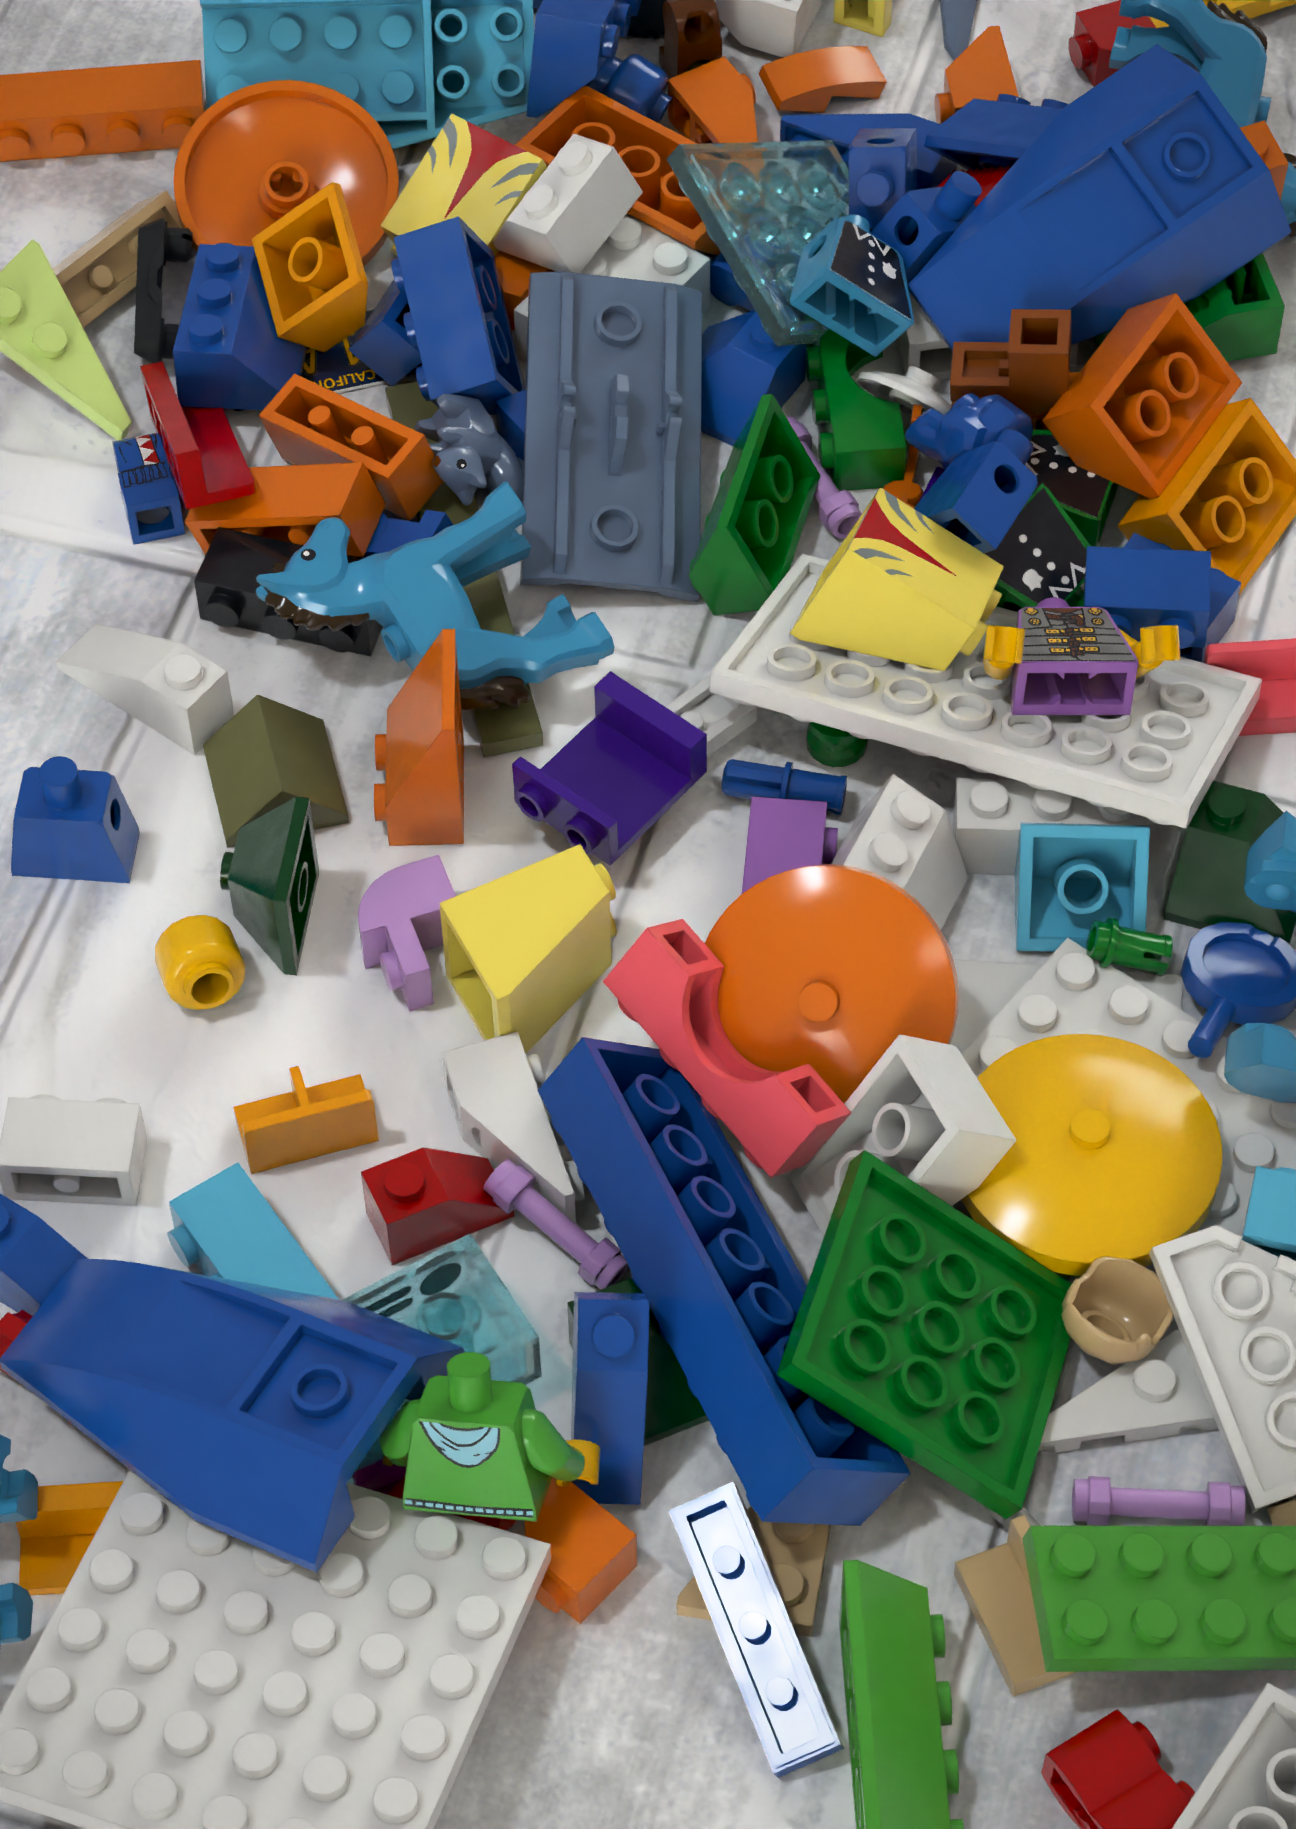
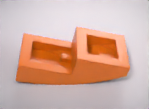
(814, 76)

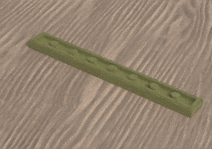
(507, 727)

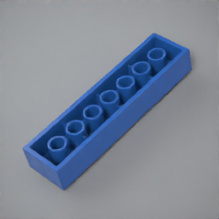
(713, 1280)

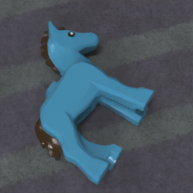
(1218, 45)
(421, 592)

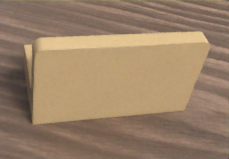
(1003, 1606)

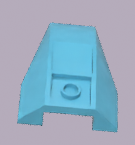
(392, 57)

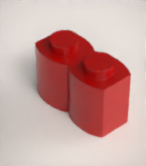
(1114, 1778)

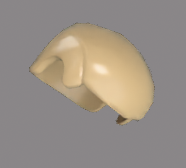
(1116, 1310)

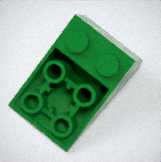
(1240, 313)

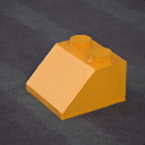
(314, 272)

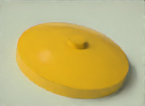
(1105, 1153)

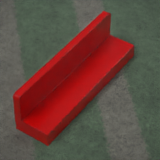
(196, 444)

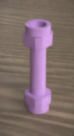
(836, 508)
(513, 1188)
(1096, 1501)

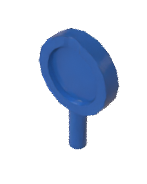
(1237, 978)

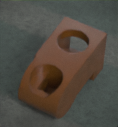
(690, 35)

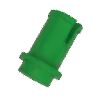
(1128, 947)

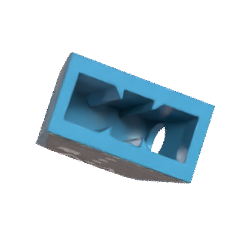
(854, 285)

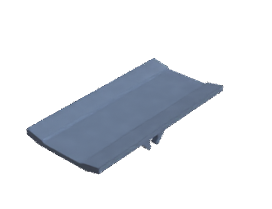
(612, 433)

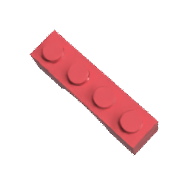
(672, 992)

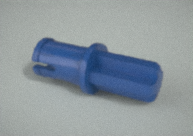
(760, 780)

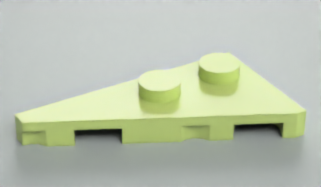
(50, 343)

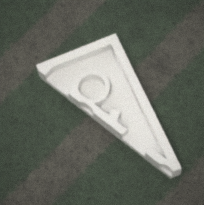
(1136, 1401)

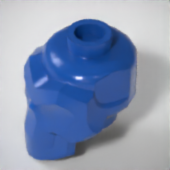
(635, 85)
(966, 426)

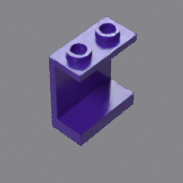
(614, 772)

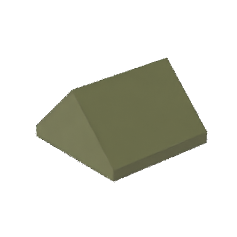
(268, 759)

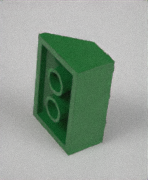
(755, 514)

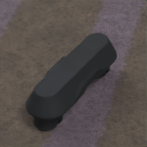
(155, 247)

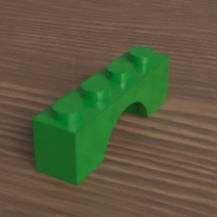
(862, 432)

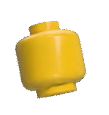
(199, 962)

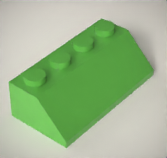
(895, 1702)

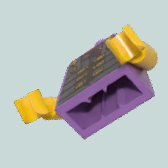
(1074, 659)

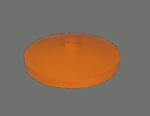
(274, 149)
(831, 972)

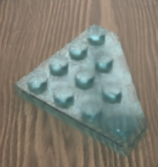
(761, 212)

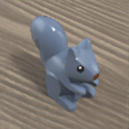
(469, 448)

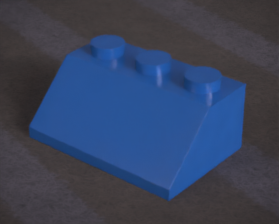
(572, 46)
(992, 131)
(456, 314)
(227, 335)

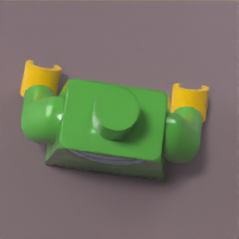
(481, 1446)

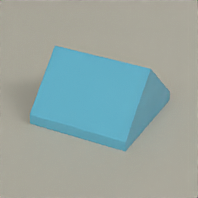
(1078, 876)

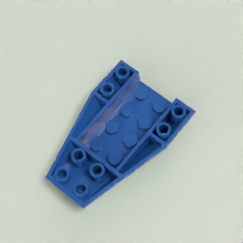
(1109, 208)
(226, 1392)

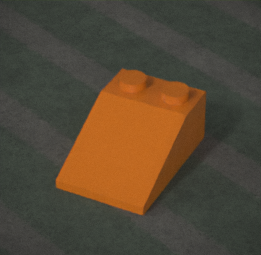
(424, 753)

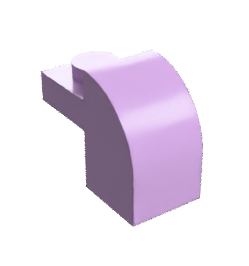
(401, 921)

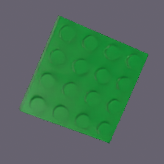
(931, 1335)

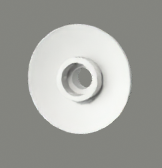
(914, 388)

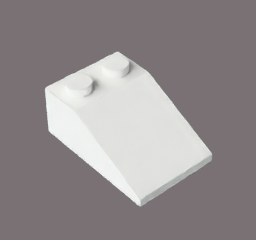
(918, 1115)

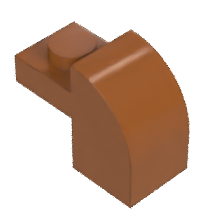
(1025, 370)

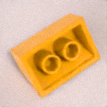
(1226, 496)

